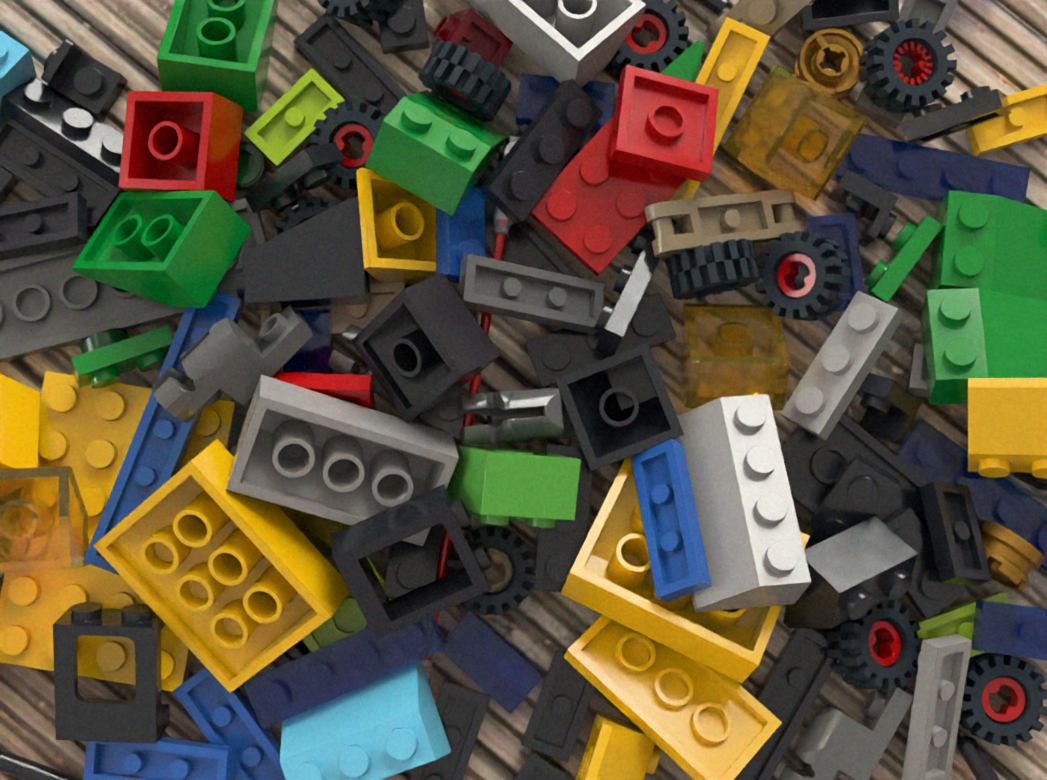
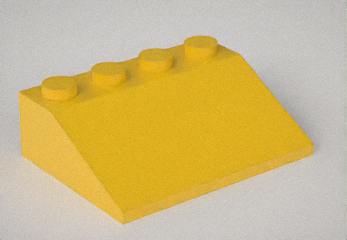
(223, 569)
(617, 581)

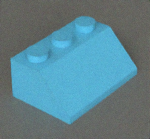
(366, 731)

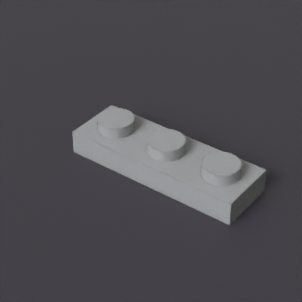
(842, 365)
(936, 708)

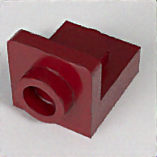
(475, 34)

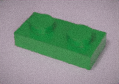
(910, 245)
(106, 363)

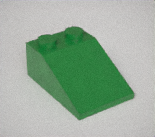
(219, 49)
(433, 149)
(990, 245)
(165, 246)
(980, 337)

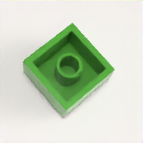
(515, 485)

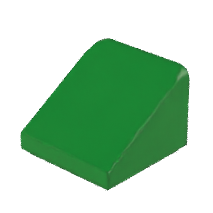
(687, 64)

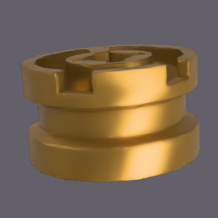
(837, 47)
(1008, 556)

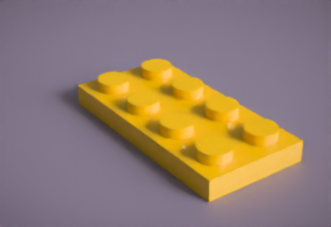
(680, 704)

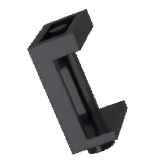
(101, 719)

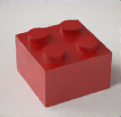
(180, 143)

